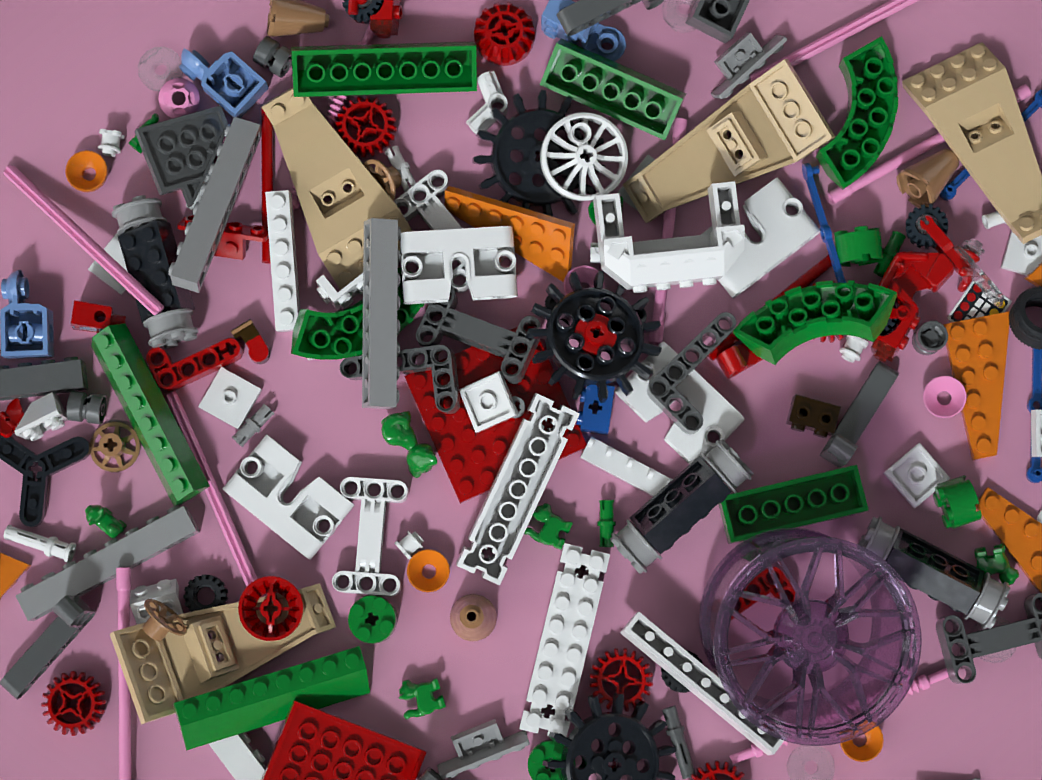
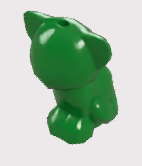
(398, 432)

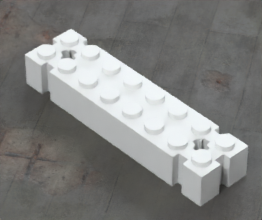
(517, 489)
(564, 640)

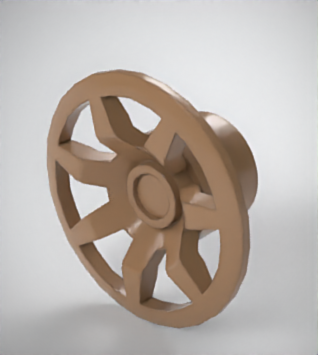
(387, 177)
(114, 446)
(159, 623)

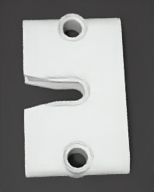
(779, 234)
(477, 248)
(716, 411)
(264, 492)

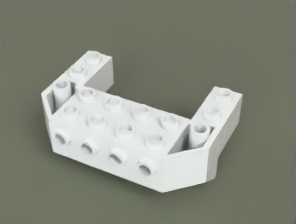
(671, 259)

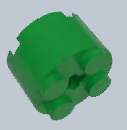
(859, 247)
(957, 502)
(361, 612)
(543, 751)

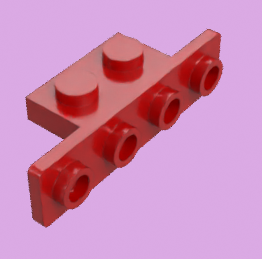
(233, 238)

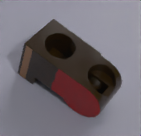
(258, 349)

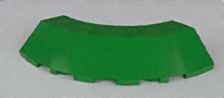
(869, 116)
(816, 313)
(339, 332)

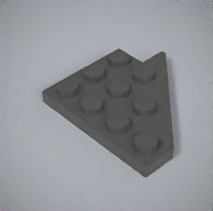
(183, 150)

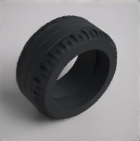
(1020, 323)

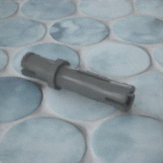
(678, 740)

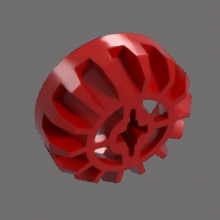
(505, 51)
(271, 586)

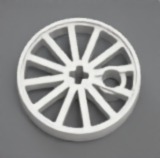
(577, 149)

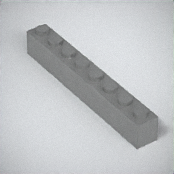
(215, 205)
(380, 314)
(101, 566)

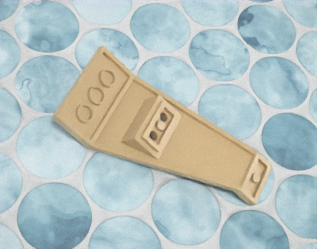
(768, 121)
(982, 124)
(321, 167)
(188, 663)

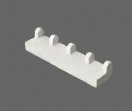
(624, 467)

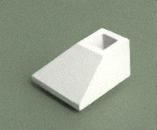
(42, 416)

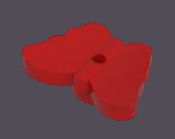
(10, 418)

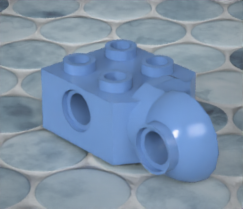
(590, 38)
(226, 81)
(24, 327)

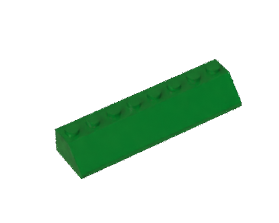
(384, 69)
(149, 413)
(270, 697)

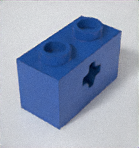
(598, 422)

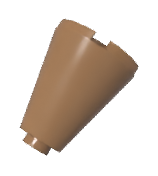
(295, 17)
(927, 177)
(481, 626)

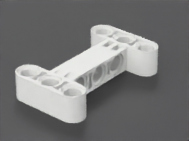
(433, 213)
(370, 536)

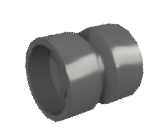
(273, 56)
(930, 338)
(86, 407)

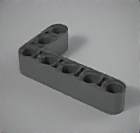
(589, 12)
(431, 363)
(686, 367)
(843, 442)
(72, 618)

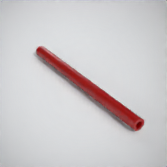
(267, 175)
(802, 281)

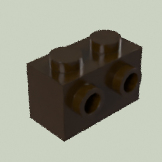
(813, 416)

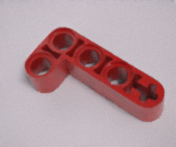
(198, 360)
(736, 360)
(766, 588)

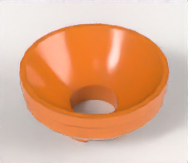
(79, 163)
(424, 558)
(869, 750)

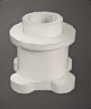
(110, 142)
(853, 348)
(410, 544)

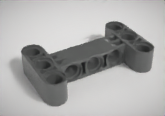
(480, 335)
(987, 640)

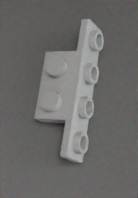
(743, 59)
(480, 746)

